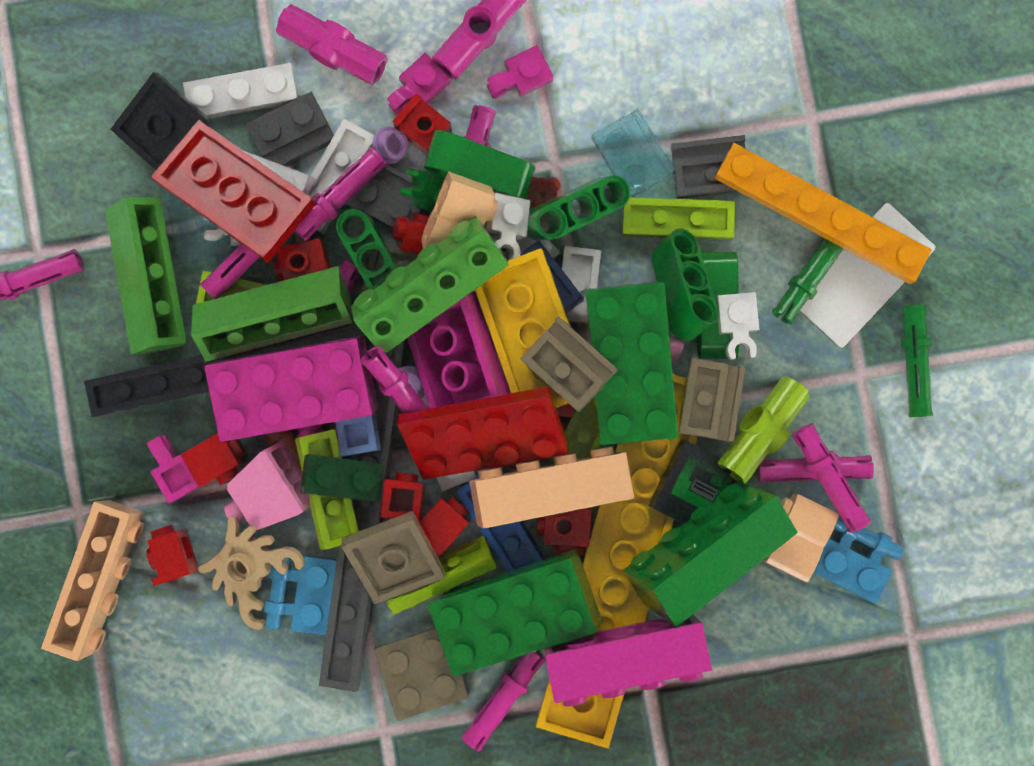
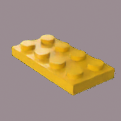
(518, 310)

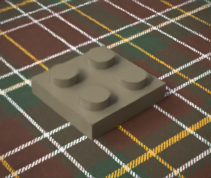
(393, 557)
(418, 674)

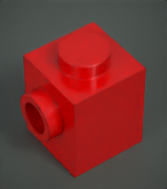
(301, 259)
(215, 460)
(403, 496)
(566, 528)

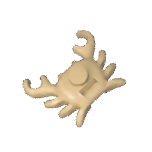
(244, 564)

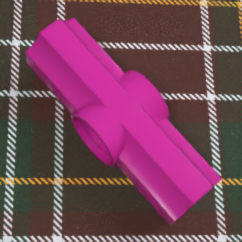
(331, 44)
(465, 44)

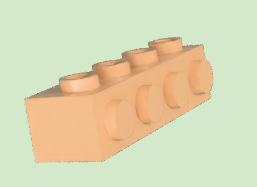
(550, 488)
(93, 580)

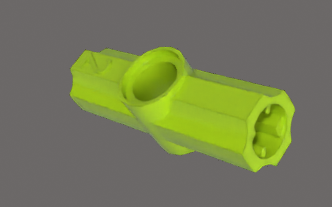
(764, 429)

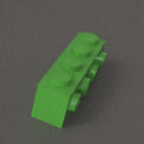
(145, 275)
(428, 285)
(271, 314)

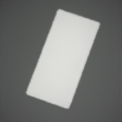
(856, 288)

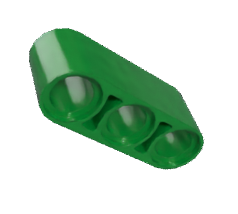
(479, 163)
(591, 202)
(361, 246)
(723, 277)
(687, 284)

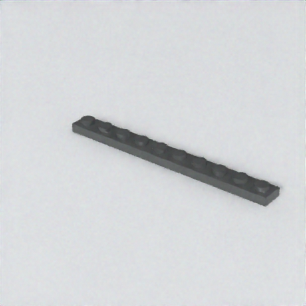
(349, 599)

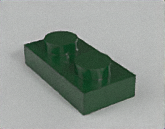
(341, 478)

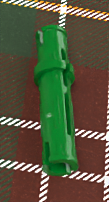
(804, 285)
(916, 316)

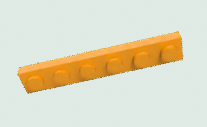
(823, 214)

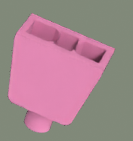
(267, 489)

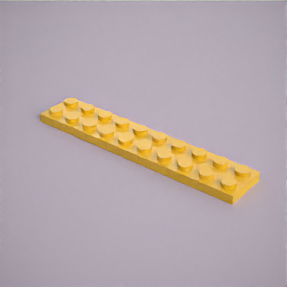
(616, 537)

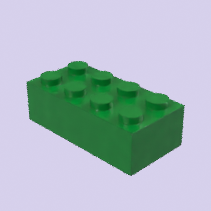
(633, 334)
(709, 552)
(515, 613)

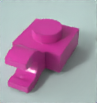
(524, 72)
(421, 78)
(172, 474)

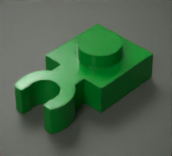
(424, 189)

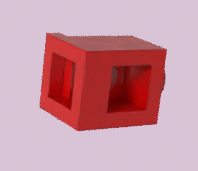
(413, 115)
(409, 232)
(170, 554)

